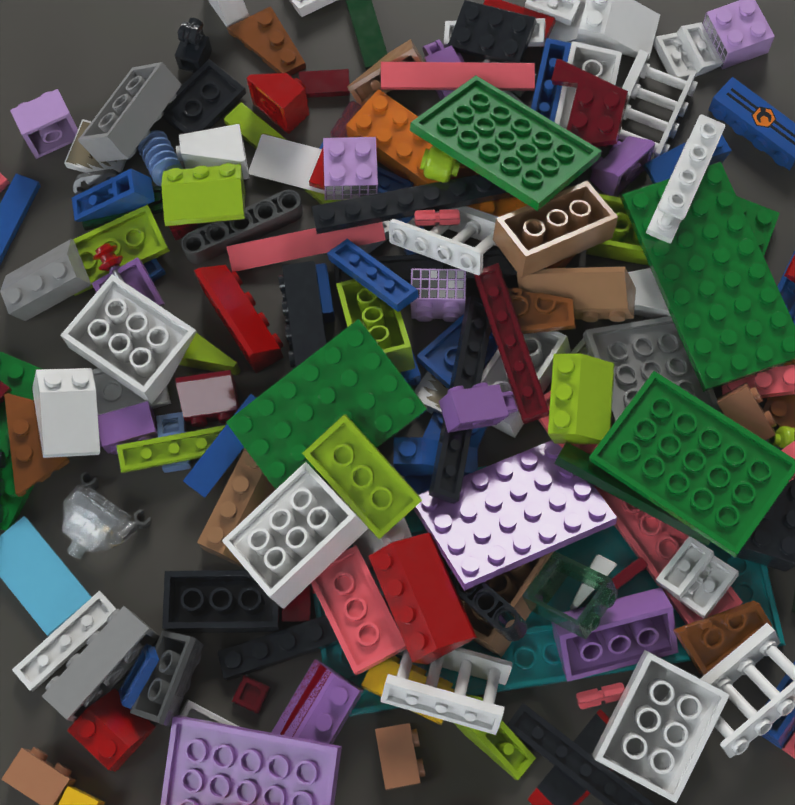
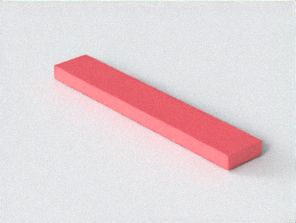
(454, 74)
(299, 245)

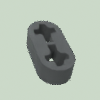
(94, 177)

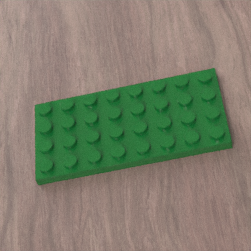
(716, 283)

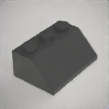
(170, 679)

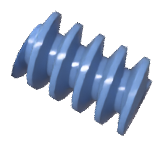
(158, 155)

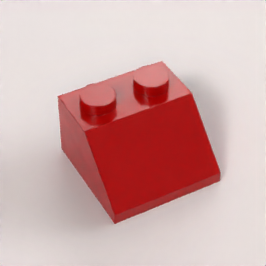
(279, 98)
(110, 731)

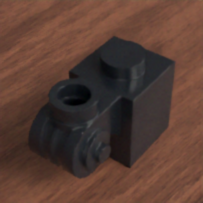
(193, 46)

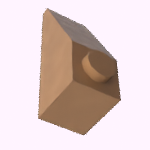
(370, 80)

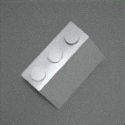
(44, 281)

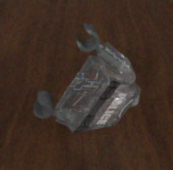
(95, 521)

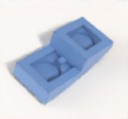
(169, 425)

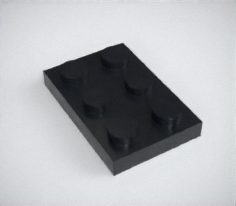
(492, 33)
(203, 99)

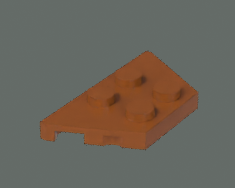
(25, 445)

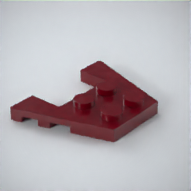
(596, 105)

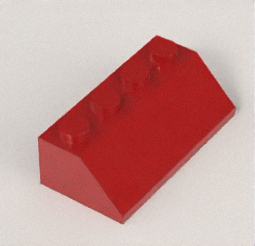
(239, 316)
(422, 598)

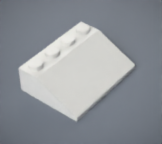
(130, 338)
(294, 535)
(660, 726)

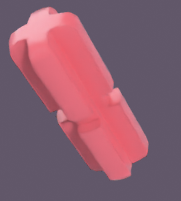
(443, 217)
(594, 697)

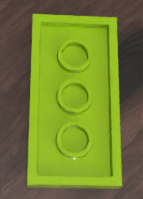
(133, 234)
(362, 476)

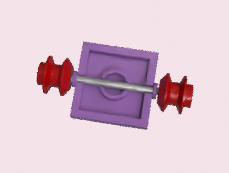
(131, 273)

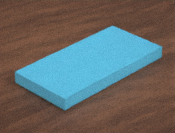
(39, 577)

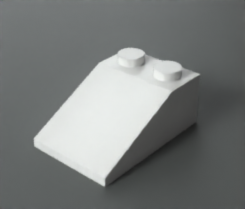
(618, 26)
(66, 412)

